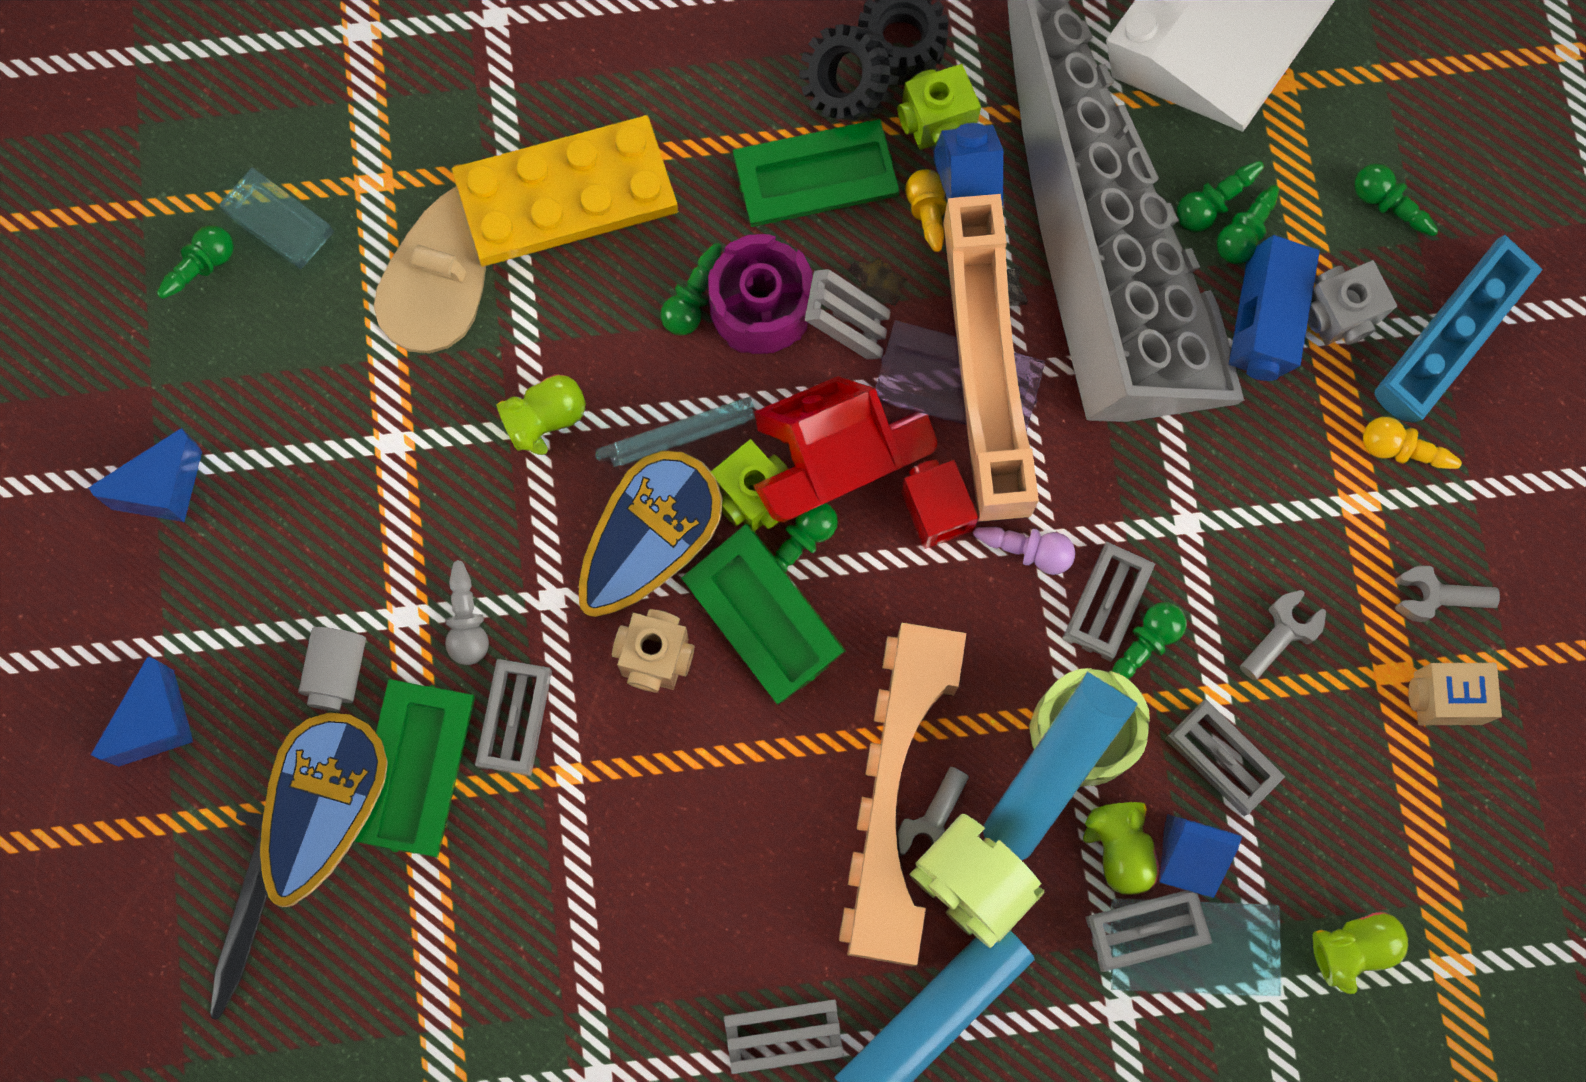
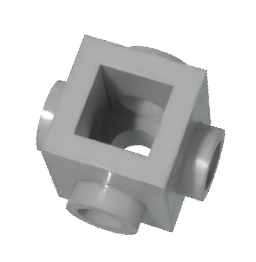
(1349, 303)

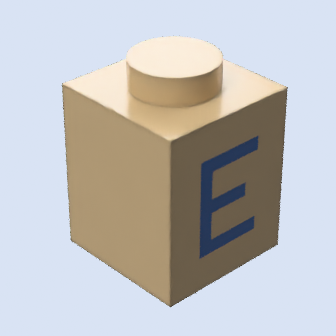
(1456, 694)

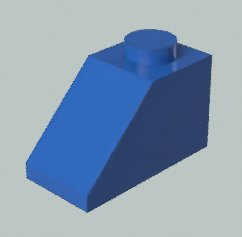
(970, 161)

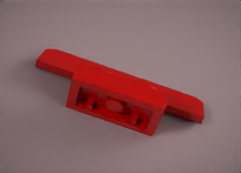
(837, 444)

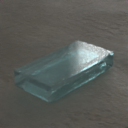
(276, 218)

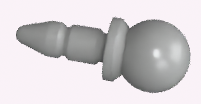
(466, 640)

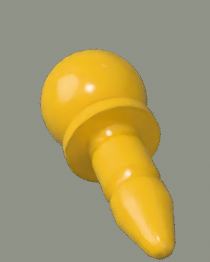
(928, 204)
(1388, 438)

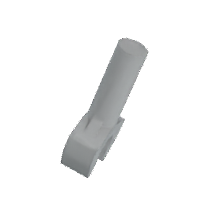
(1439, 594)
(1284, 632)
(937, 814)

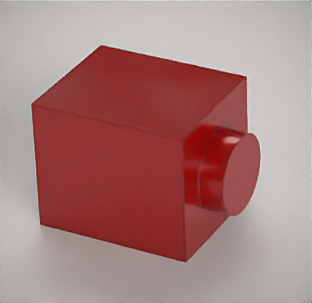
(938, 502)

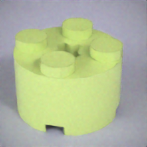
(1127, 744)
(977, 880)

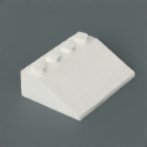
(1212, 53)

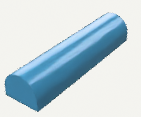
(1457, 331)
(1058, 765)
(939, 1012)

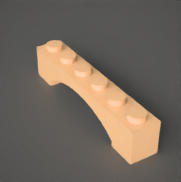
(993, 408)
(884, 919)

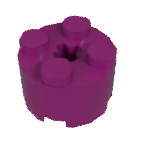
(754, 266)

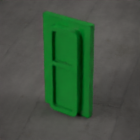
(815, 172)
(763, 614)
(423, 746)

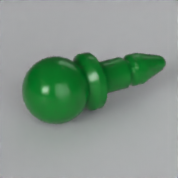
(1378, 186)
(1200, 209)
(1239, 240)
(208, 248)
(682, 312)
(808, 530)
(1162, 626)

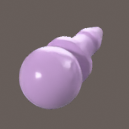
(1050, 552)

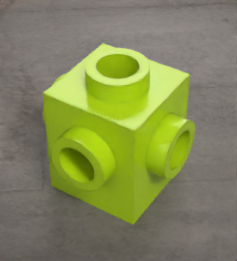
(937, 103)
(736, 481)

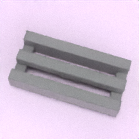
(848, 305)
(1090, 641)
(505, 762)
(1211, 772)
(1102, 941)
(830, 1029)

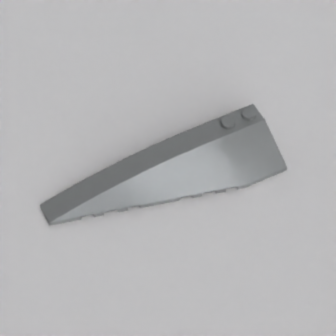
(1119, 275)

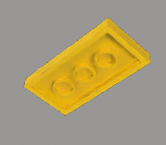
(564, 190)

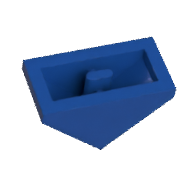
(155, 481)
(147, 719)
(1196, 855)

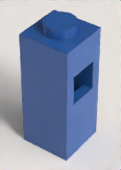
(1274, 308)

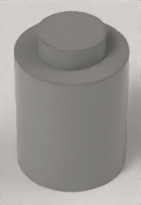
(331, 667)

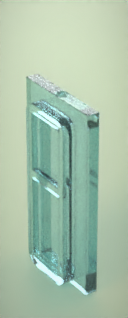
(677, 433)
(1238, 962)

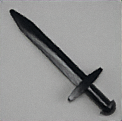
(242, 926)

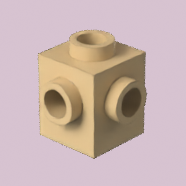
(659, 669)

